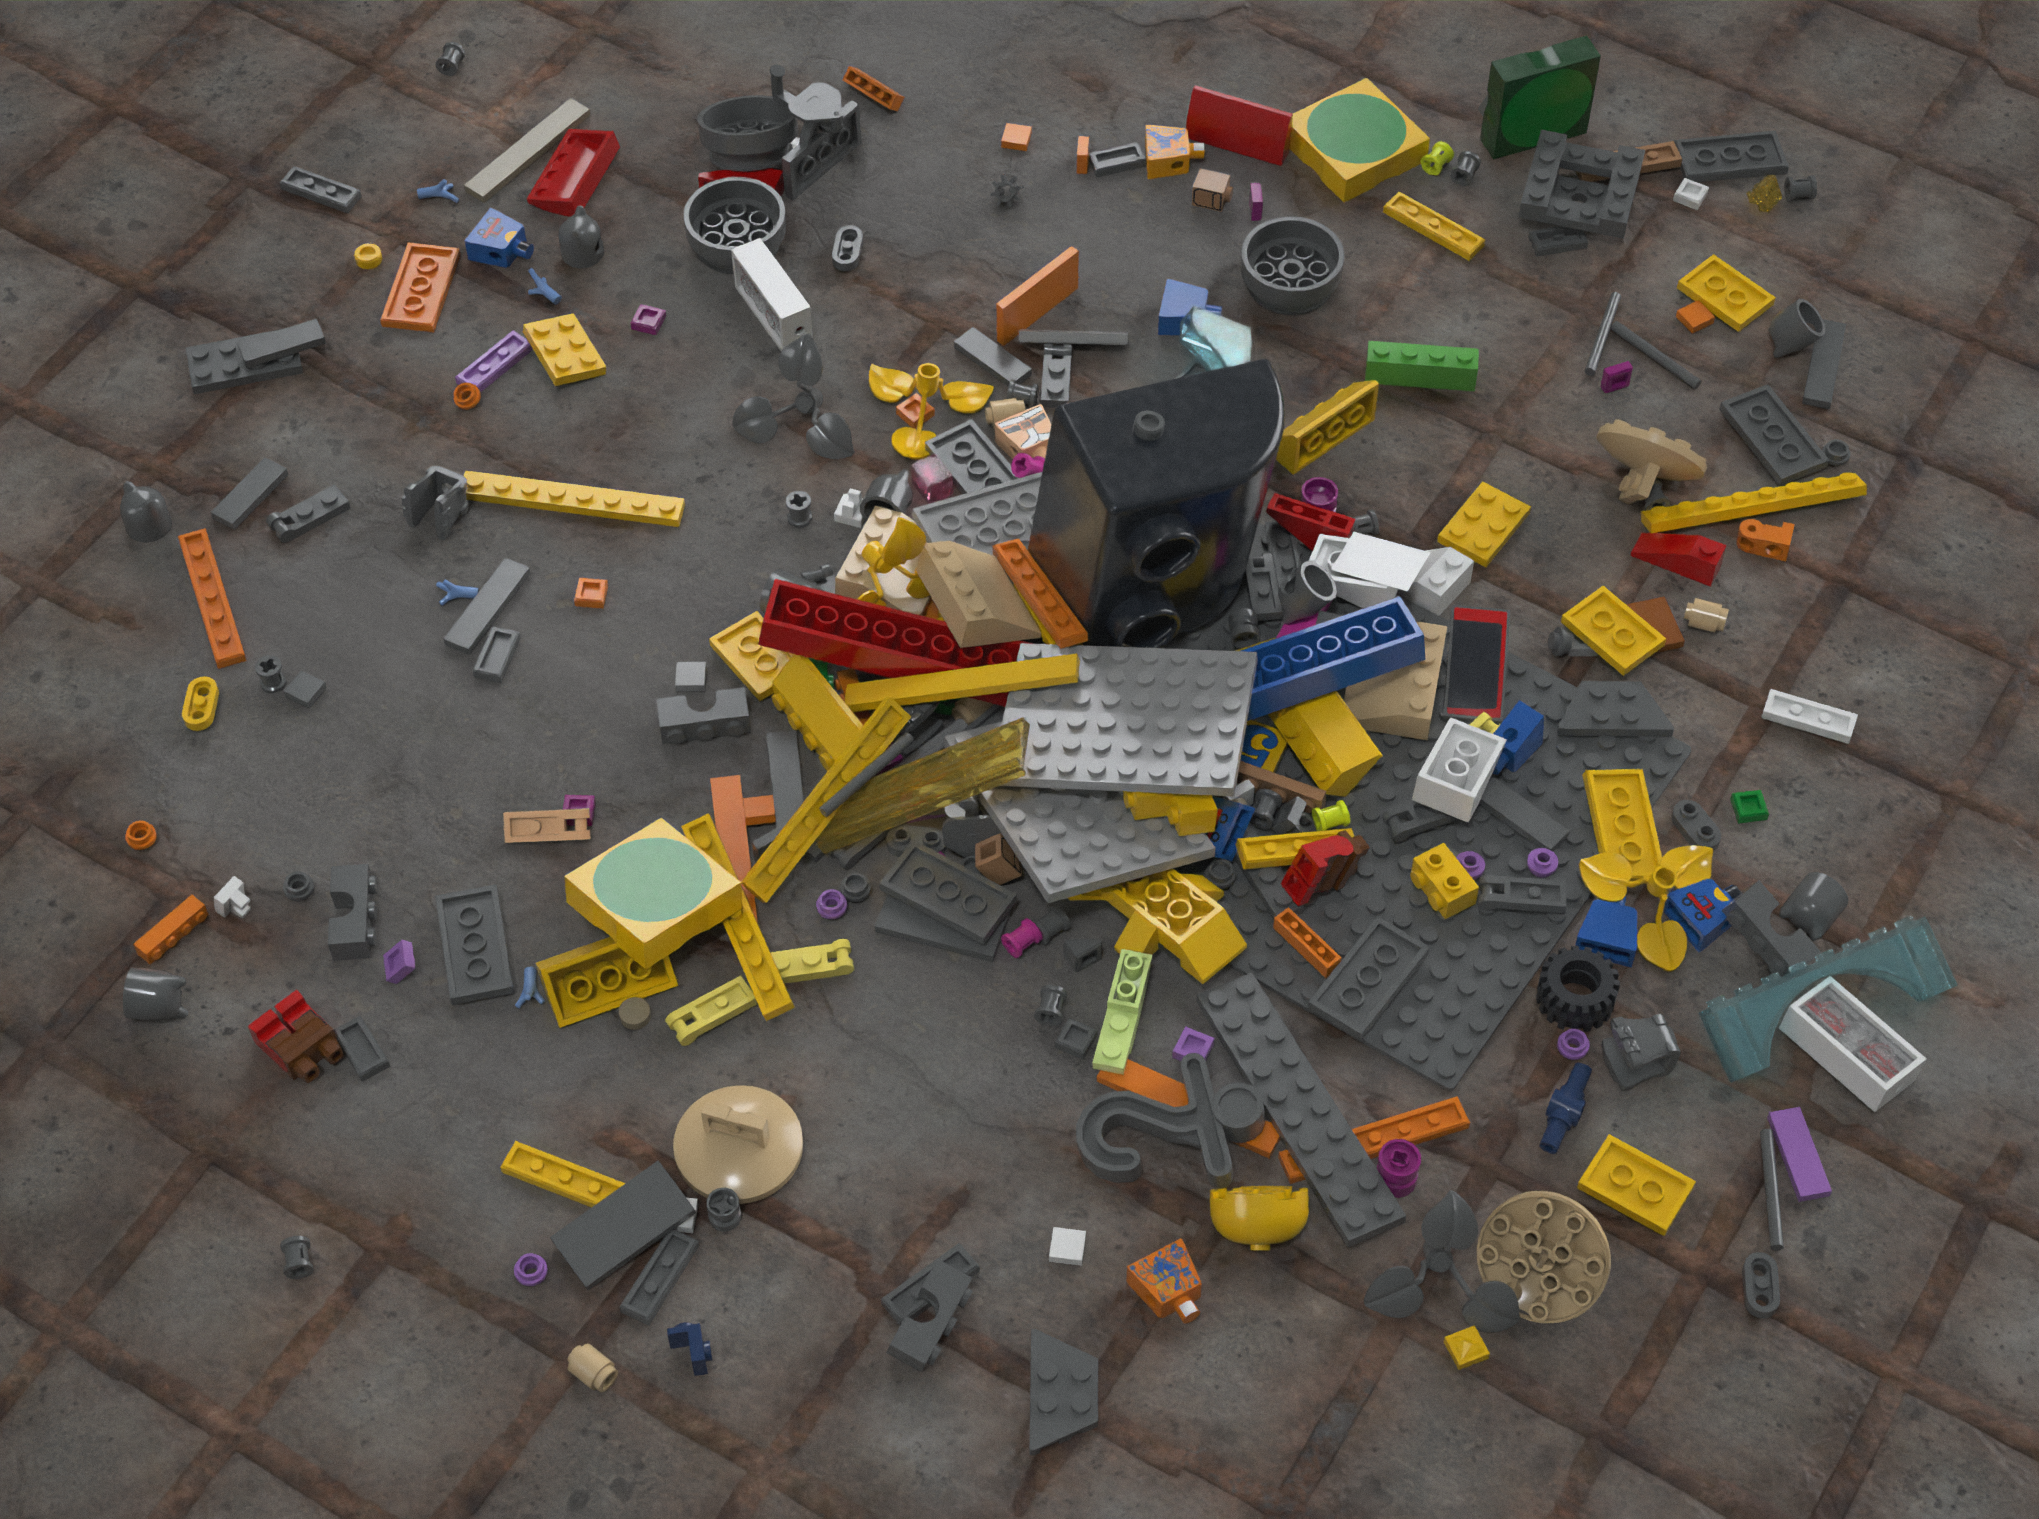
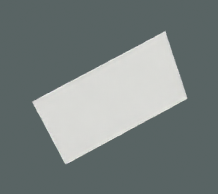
(1380, 561)

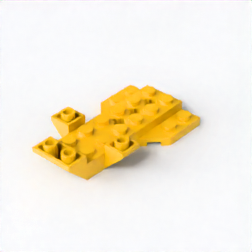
(1178, 914)

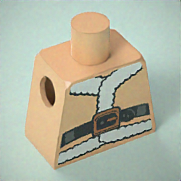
(1024, 433)

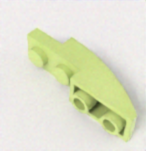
(1123, 1011)

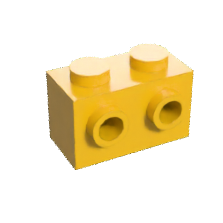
(1444, 881)

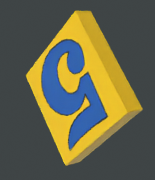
(1263, 746)

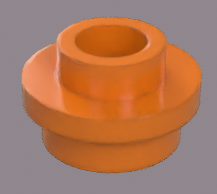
(464, 390)
(138, 829)

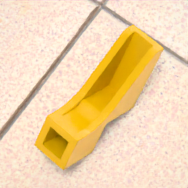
(1187, 812)

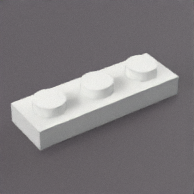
(1809, 716)

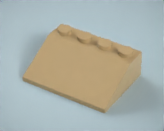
(855, 579)
(974, 595)
(1403, 698)

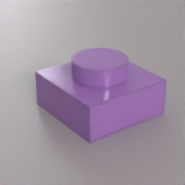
(399, 961)
(1193, 1042)

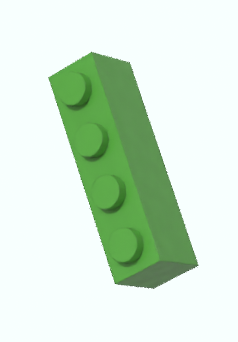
(1422, 365)

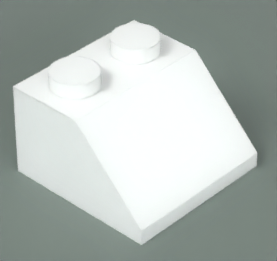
(1440, 579)

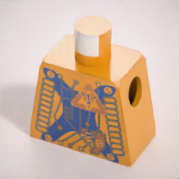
(1169, 151)

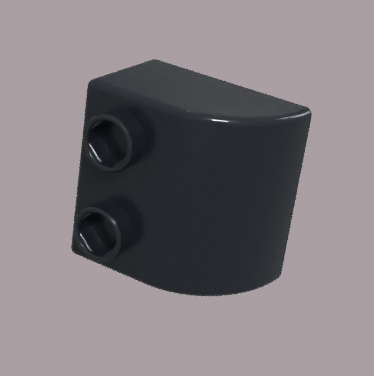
(1161, 528)

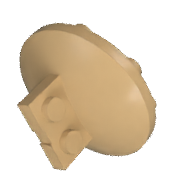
(1649, 457)
(738, 1142)
(1546, 1253)

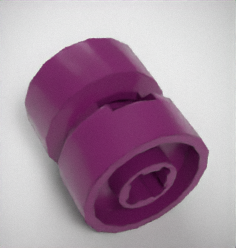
(1320, 493)
(1399, 1166)

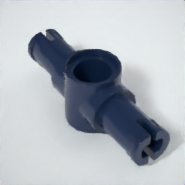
(1565, 1108)

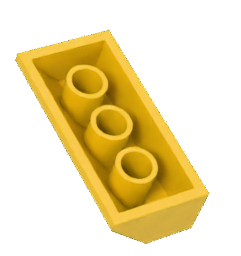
(1328, 425)
(814, 709)
(1328, 742)
(598, 980)

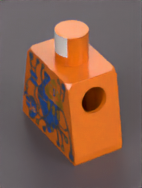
(1167, 1281)

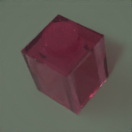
(932, 479)

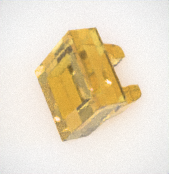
(1765, 193)

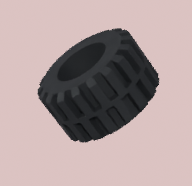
(1584, 969)

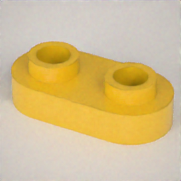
(200, 706)

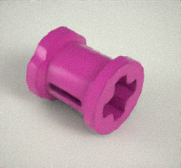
(1024, 465)
(1021, 938)

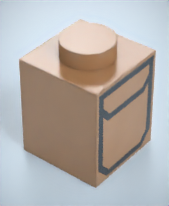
(1211, 190)
(997, 860)

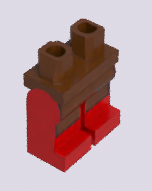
(1323, 866)
(296, 1038)

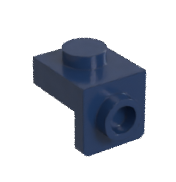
(690, 1335)

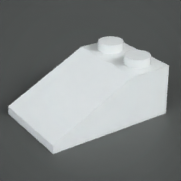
(1351, 588)
(1458, 769)

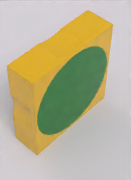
(1356, 139)
(653, 892)

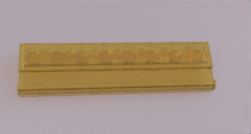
(929, 784)

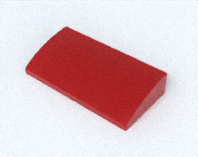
(1239, 125)
(574, 171)

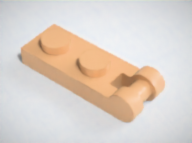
(545, 825)

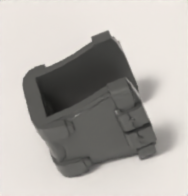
(432, 489)
(920, 725)
(1640, 1050)

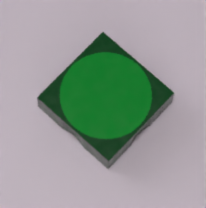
(1538, 93)

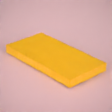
(1623, 817)

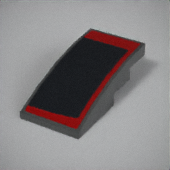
(1476, 663)

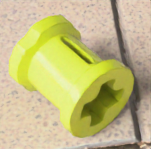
(1438, 159)
(1331, 816)

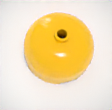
(1259, 1214)

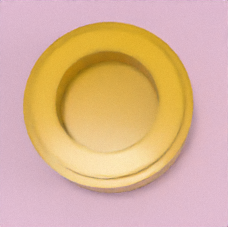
(368, 256)

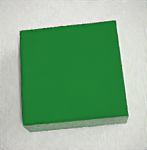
(1749, 806)

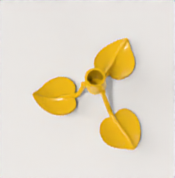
(893, 384)
(903, 545)
(1609, 876)

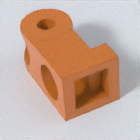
(1765, 539)

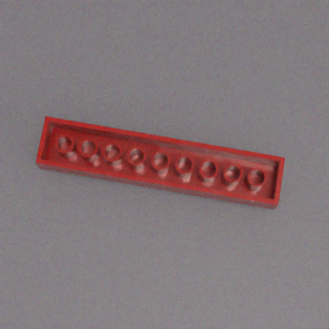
(871, 636)

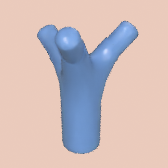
(437, 191)
(543, 288)
(455, 591)
(529, 987)

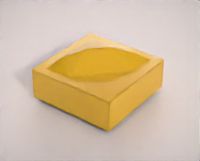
(1466, 1347)

